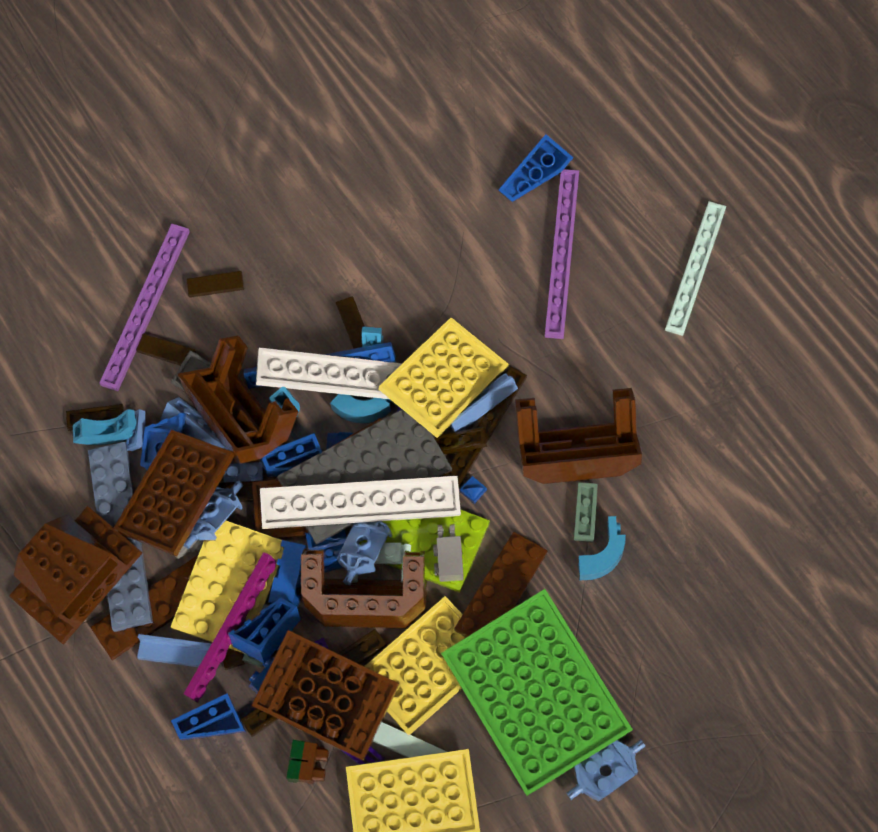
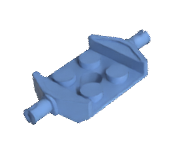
(225, 503)
(361, 558)
(617, 757)

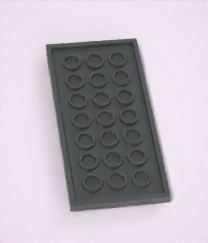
(385, 451)

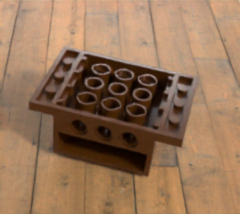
(70, 570)
(325, 695)

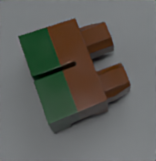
(303, 762)

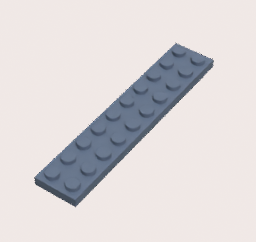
(112, 491)

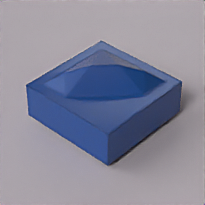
(473, 490)

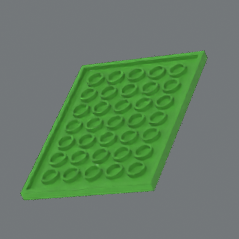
(536, 692)

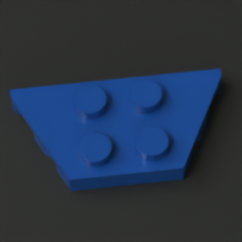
(156, 434)

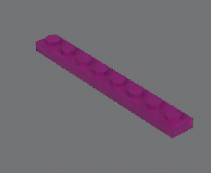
(234, 620)

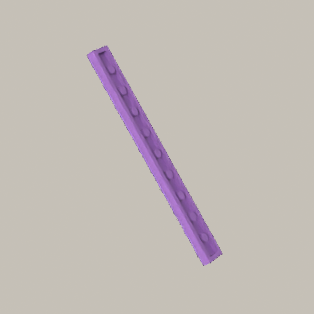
(562, 254)
(144, 307)

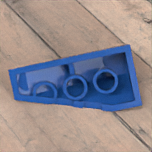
(539, 166)

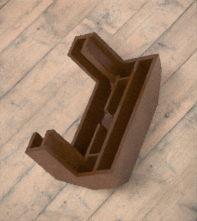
(232, 408)
(580, 450)
(368, 601)

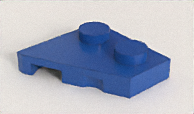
(331, 548)

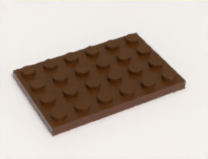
(174, 492)

